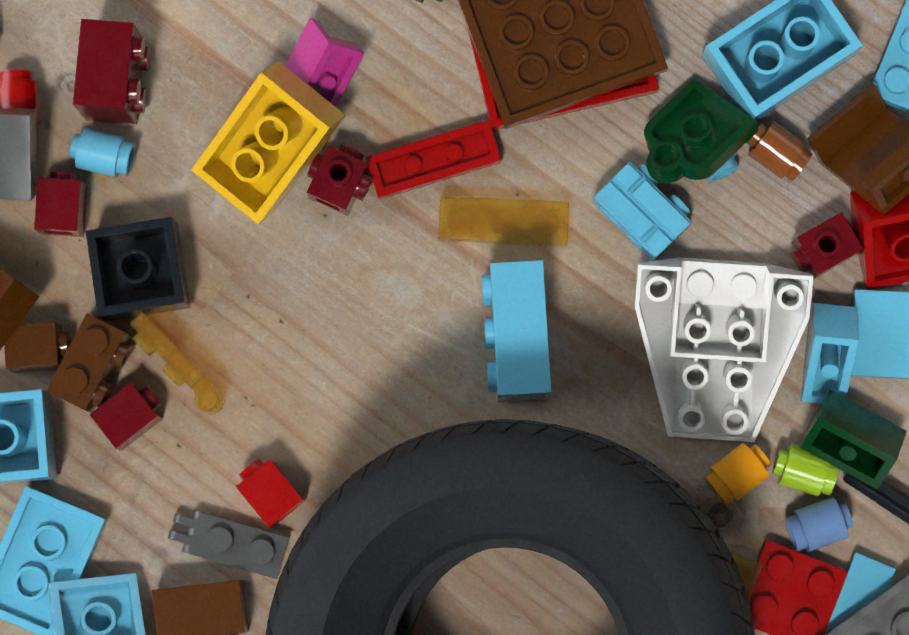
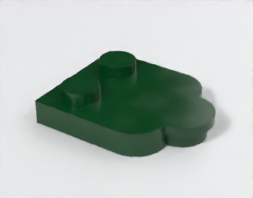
(695, 135)

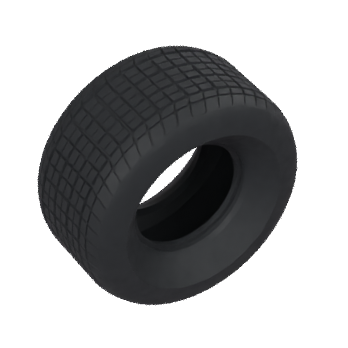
(509, 485)

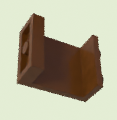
(866, 149)

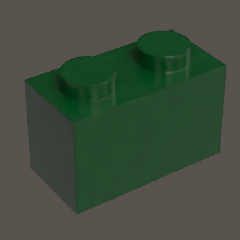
(853, 439)

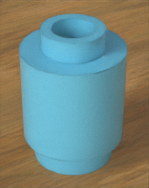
(102, 152)

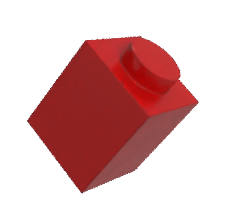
(269, 492)

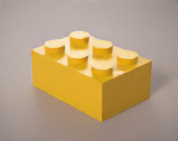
(268, 142)

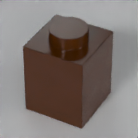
(36, 347)

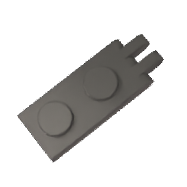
(232, 543)

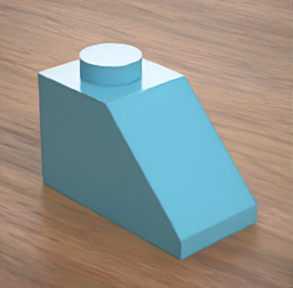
(829, 351)

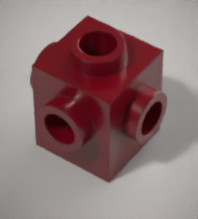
(339, 194)

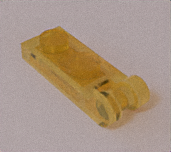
(178, 365)

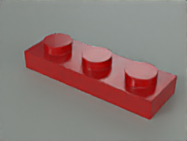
(433, 159)

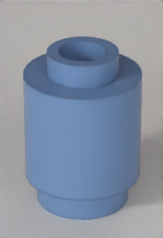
(819, 524)

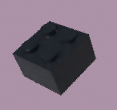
(137, 269)

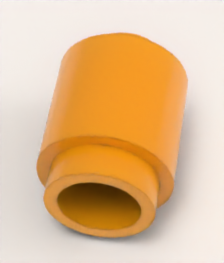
(738, 473)

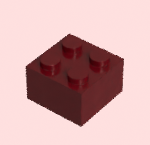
(110, 71)

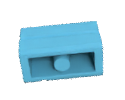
(643, 210)

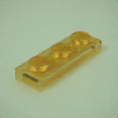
(503, 221)

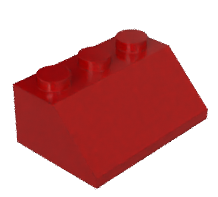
(883, 240)

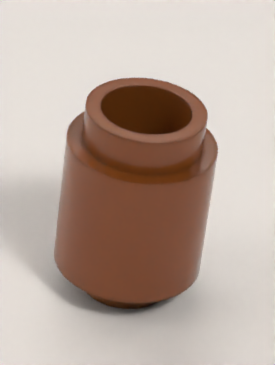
(779, 150)

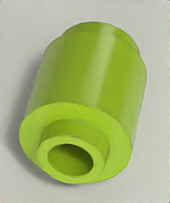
(804, 471)

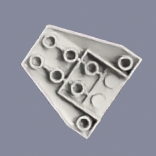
(719, 340)

